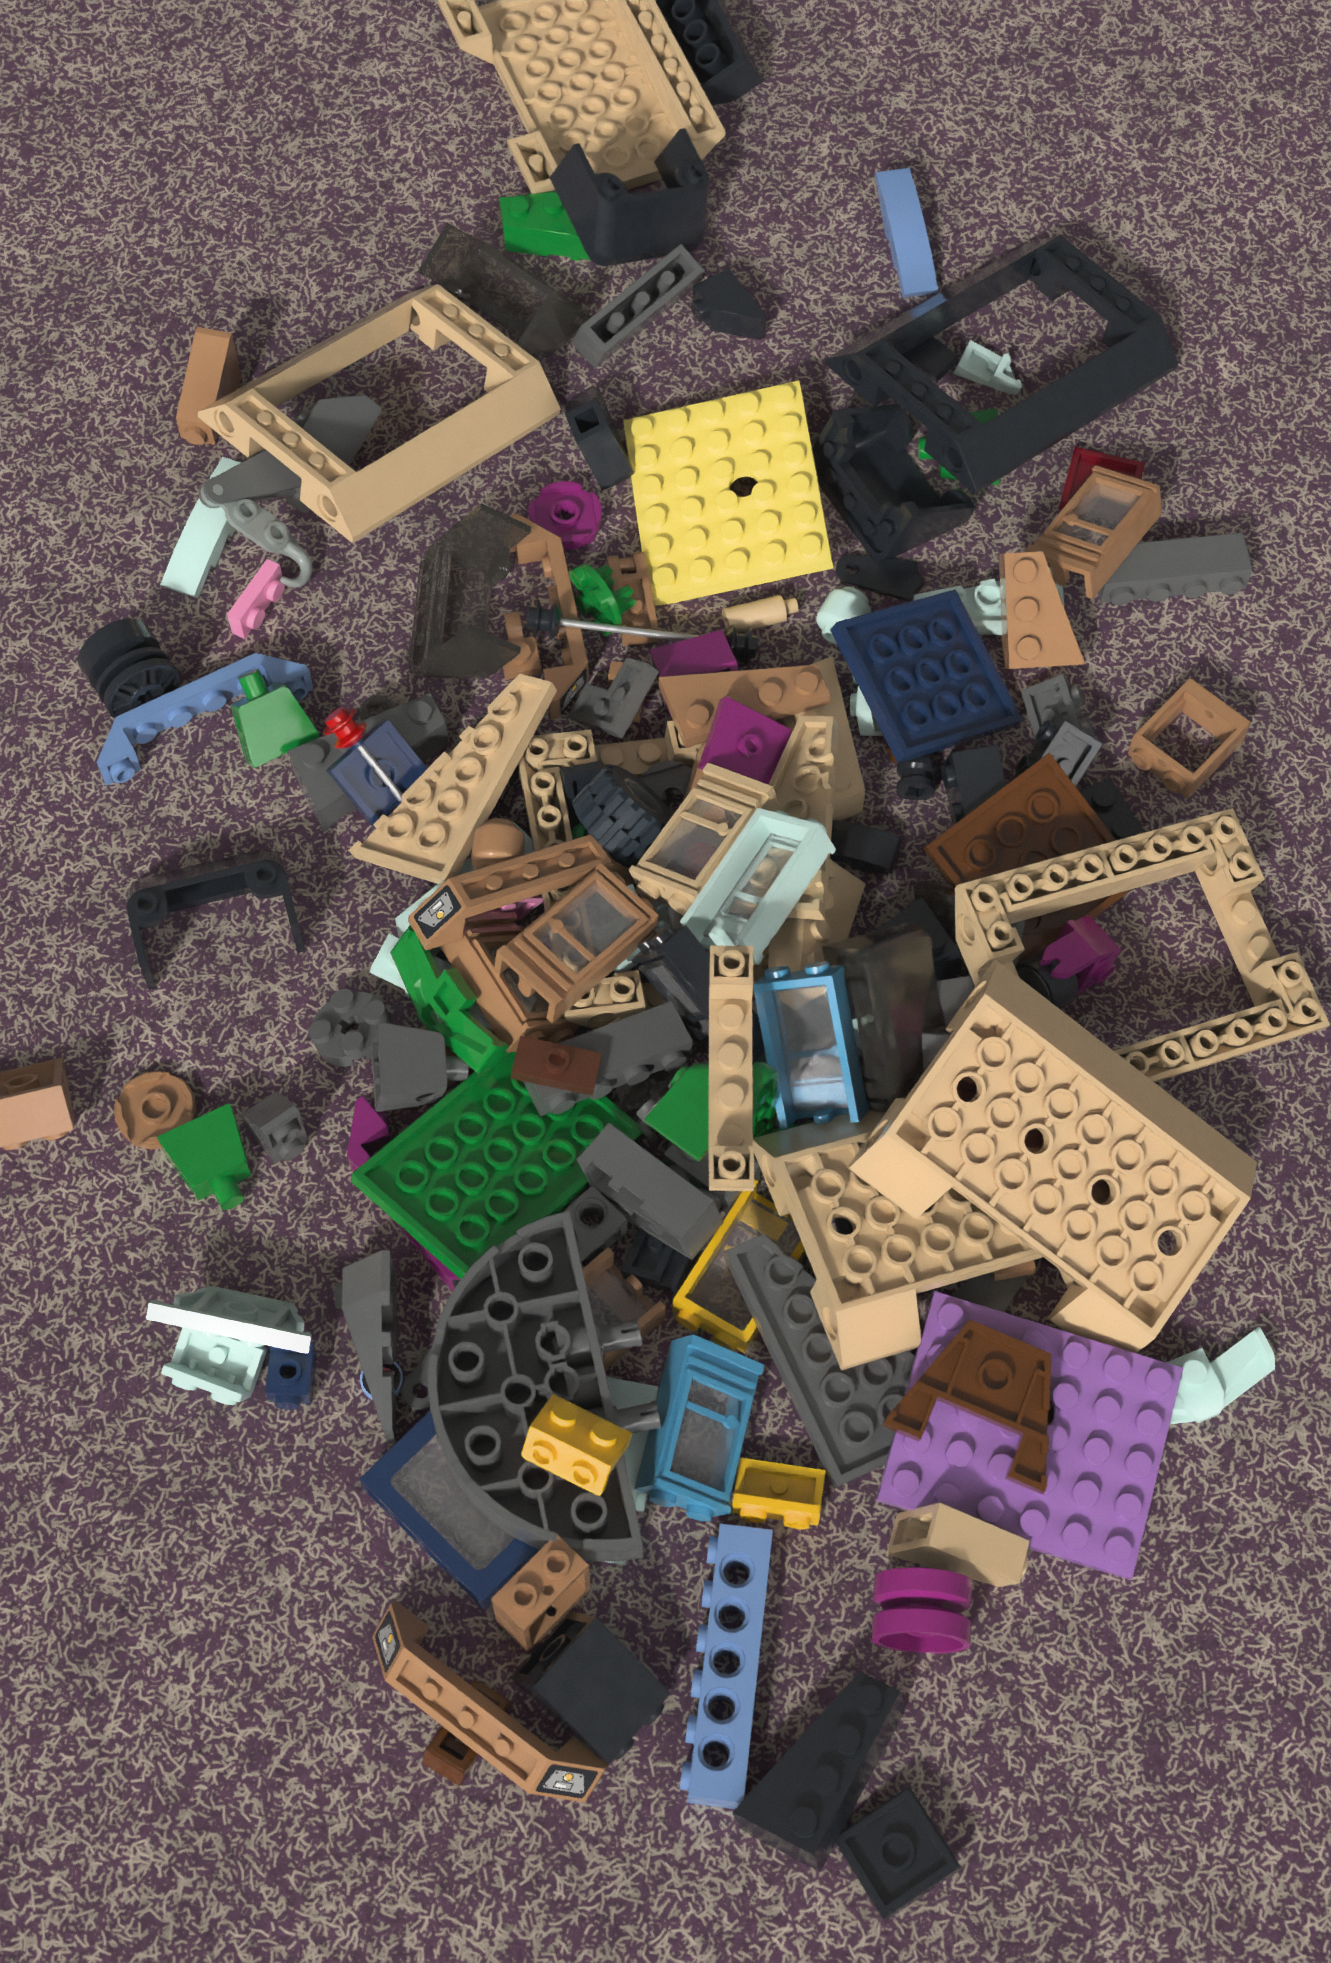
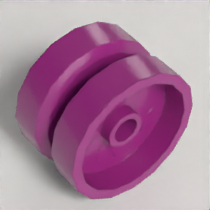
(922, 1610)

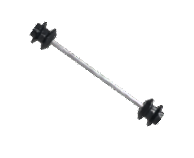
(550, 621)

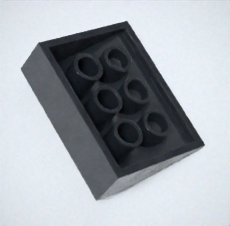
(712, 47)

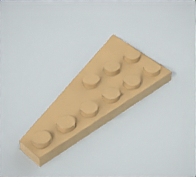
(457, 793)

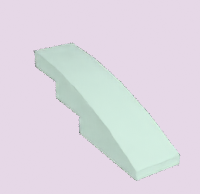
(199, 544)

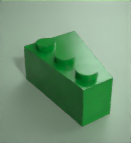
(539, 226)

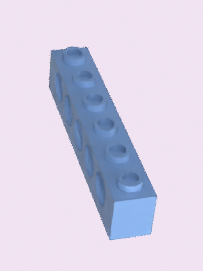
(751, 1551)

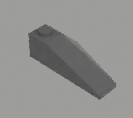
(370, 1312)

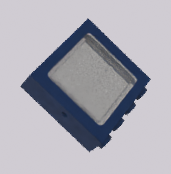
(430, 1506)

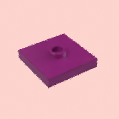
(744, 741)

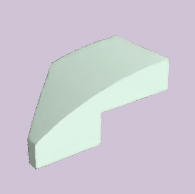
(987, 368)

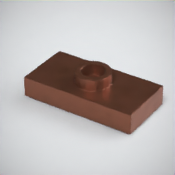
(556, 1065)

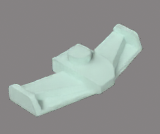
(1212, 1386)

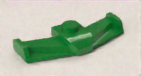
(444, 1004)

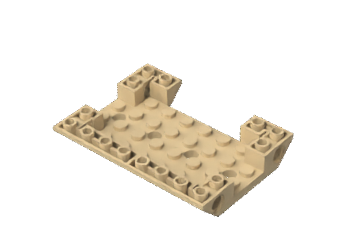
(1096, 1124)
(873, 1274)

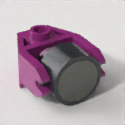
(1071, 963)

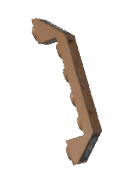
(573, 675)
(443, 913)
(475, 1719)

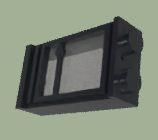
(680, 974)

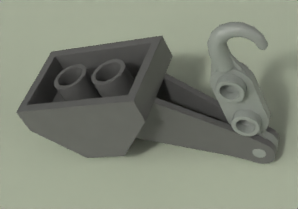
(335, 423)

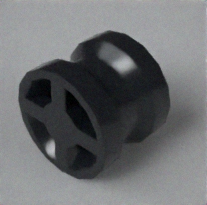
(915, 779)

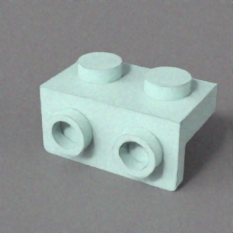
(216, 1366)

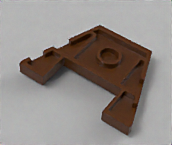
(991, 1380)

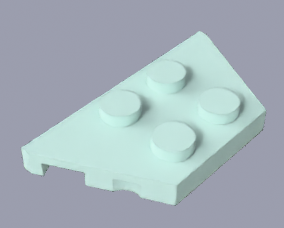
(237, 1315)

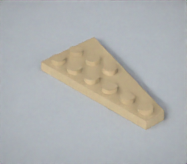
(806, 790)

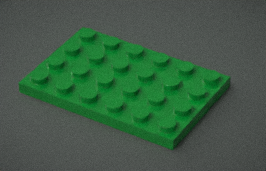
(484, 1165)

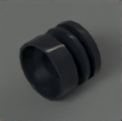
(127, 666)

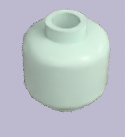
(839, 606)

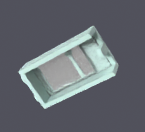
(758, 881)

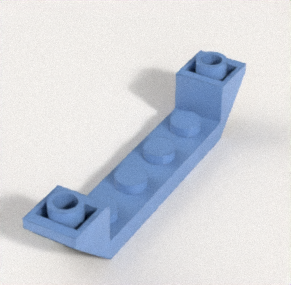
(175, 709)

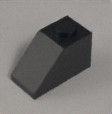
(727, 307)

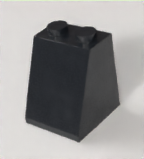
(592, 1685)

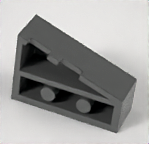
(650, 1192)

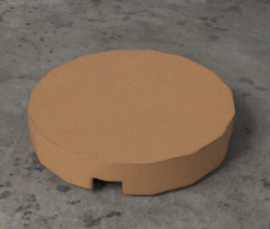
(158, 1117)

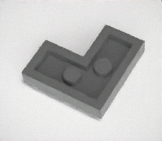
(614, 709)

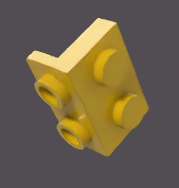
(575, 1444)
(778, 1493)

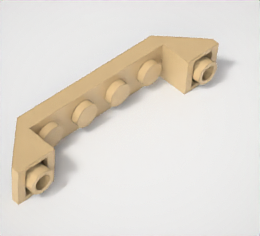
(730, 1069)

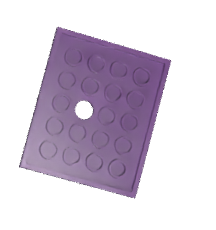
(1101, 1448)

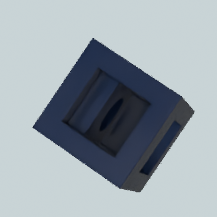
(291, 1392)

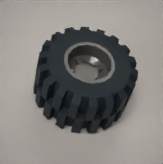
(621, 813)

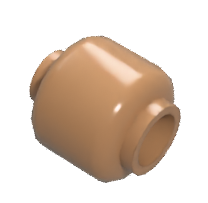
(496, 842)

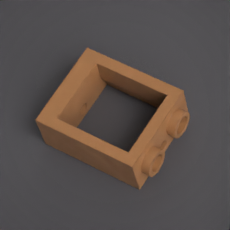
(1206, 711)
(550, 1579)

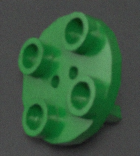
(596, 596)

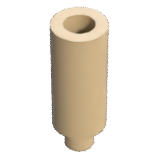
(759, 613)

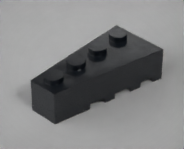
(821, 1777)

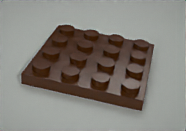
(1021, 825)

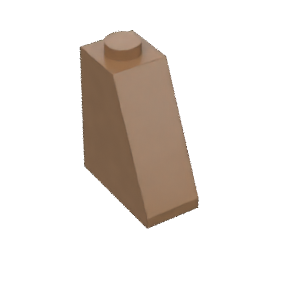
(209, 377)

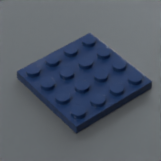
(926, 675)

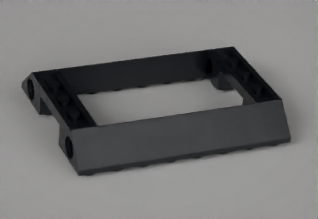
(985, 453)

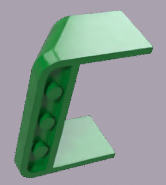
(684, 1108)

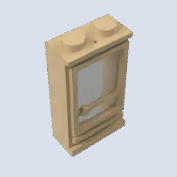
(699, 836)

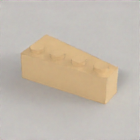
(848, 782)
(802, 940)

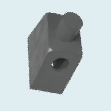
(411, 1067)

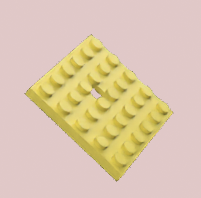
(696, 529)

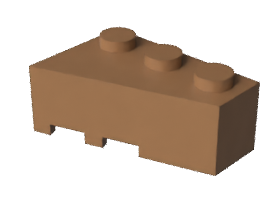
(1033, 615)

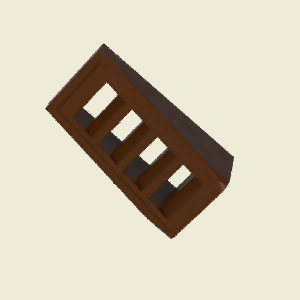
(447, 1764)

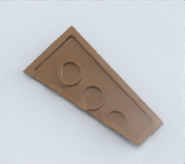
(768, 691)

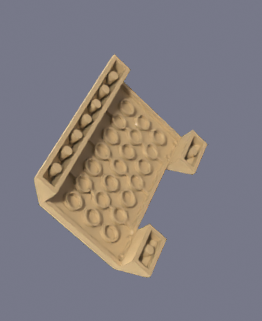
(591, 78)

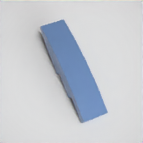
(906, 232)

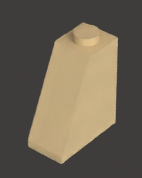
(960, 1544)

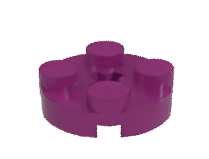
(579, 503)

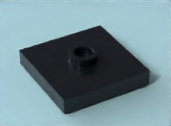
(897, 1853)

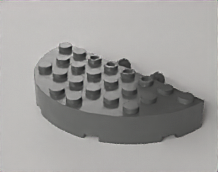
(498, 1354)

